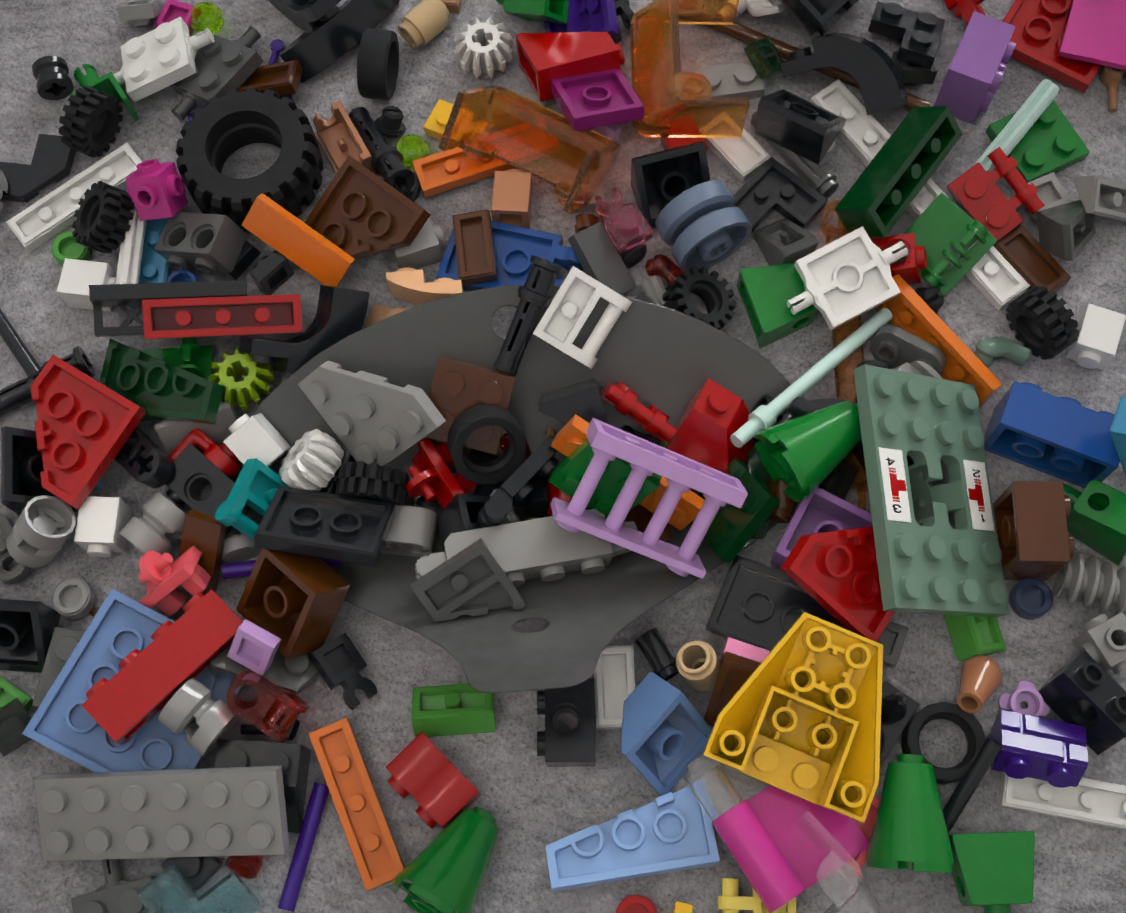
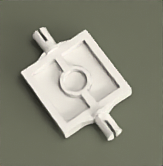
(160, 58)
(847, 278)

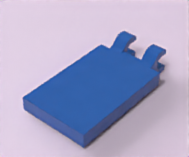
(513, 253)

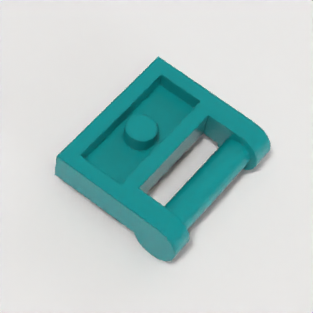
(253, 487)

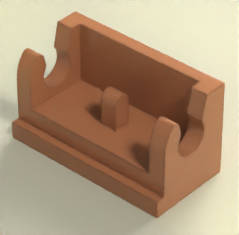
(340, 139)

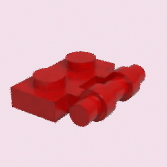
(984, 200)
(650, 419)

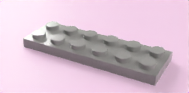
(162, 813)

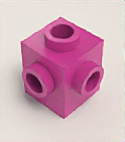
(156, 190)

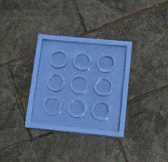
(71, 731)

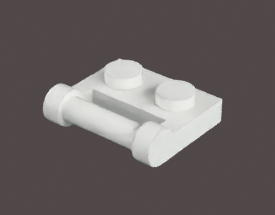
(570, 311)

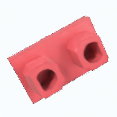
(164, 579)

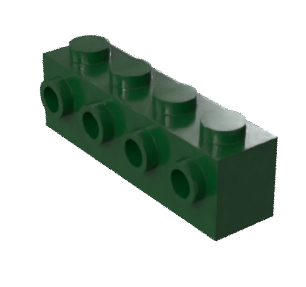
(899, 171)

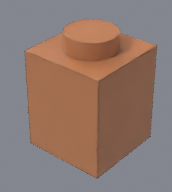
(512, 197)

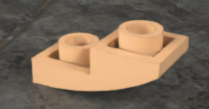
(412, 287)

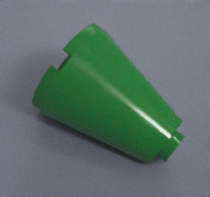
(809, 447)
(910, 820)
(451, 867)

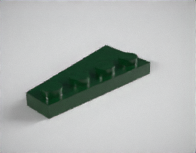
(159, 386)

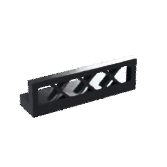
(132, 295)

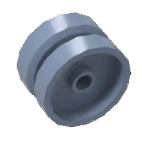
(703, 225)

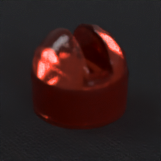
(245, 866)

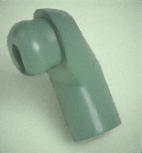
(1001, 347)

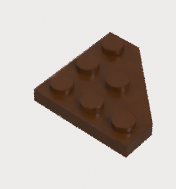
(365, 213)

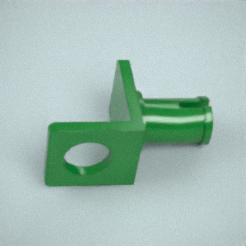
(105, 84)

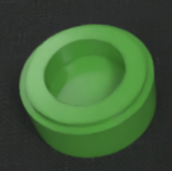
(66, 247)

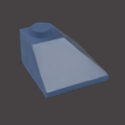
(661, 732)

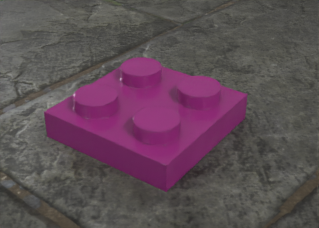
(597, 99)

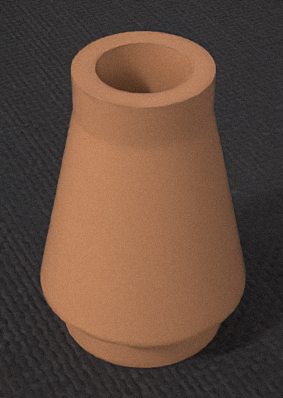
(978, 682)

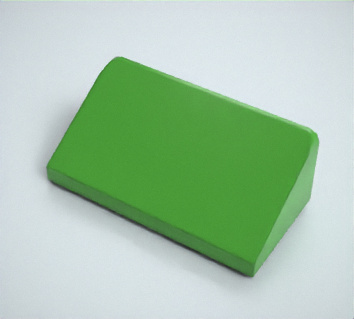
(974, 635)
(452, 710)

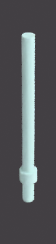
(766, 415)

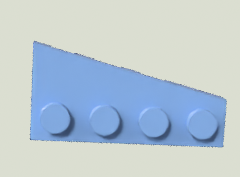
(638, 843)

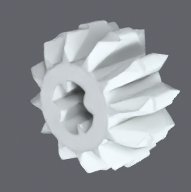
(483, 47)
(311, 461)

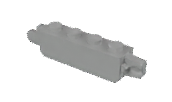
(532, 550)

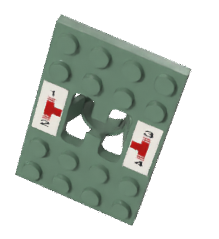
(918, 553)

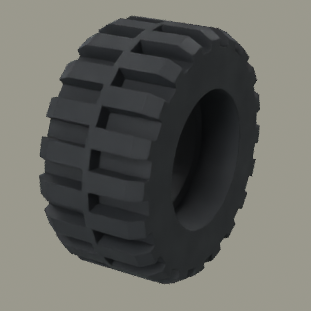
(237, 122)

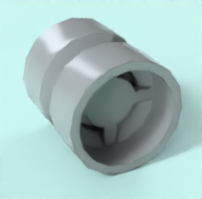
(157, 526)
(40, 531)
(198, 716)

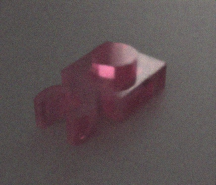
(623, 224)

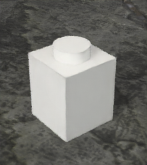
(77, 277)
(1097, 337)
(256, 438)
(99, 526)

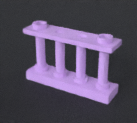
(645, 460)

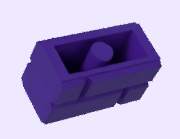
(1040, 749)

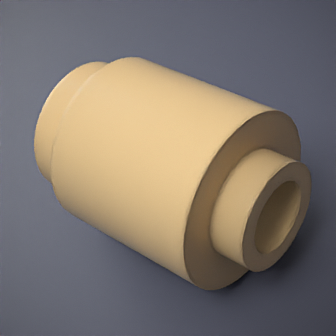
(424, 23)
(698, 665)

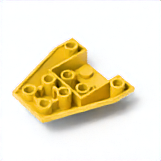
(809, 718)

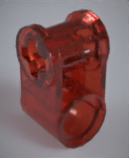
(267, 706)

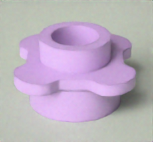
(1024, 692)

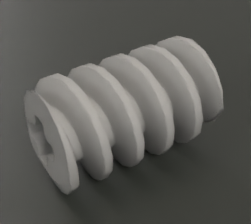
(1093, 582)

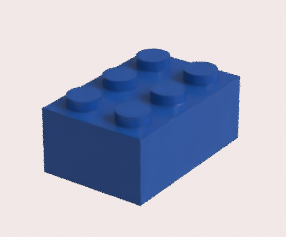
(1052, 435)

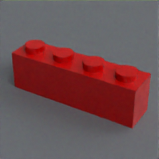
(221, 316)
(163, 667)

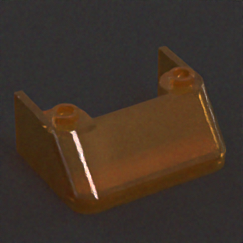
(673, 100)
(531, 138)

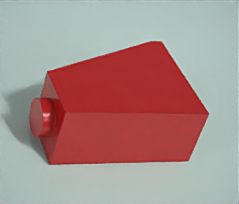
(565, 55)

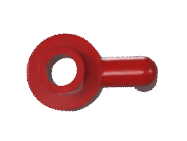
(219, 455)

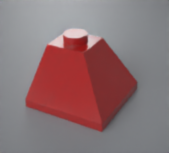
(707, 427)

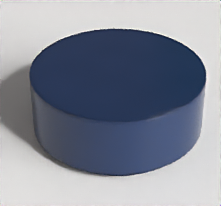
(1031, 598)

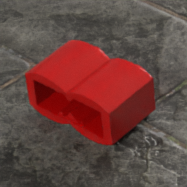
(432, 782)

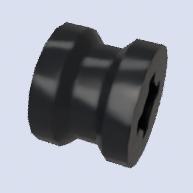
(52, 78)

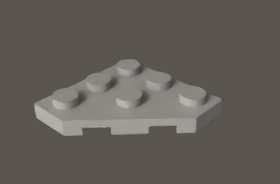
(370, 414)

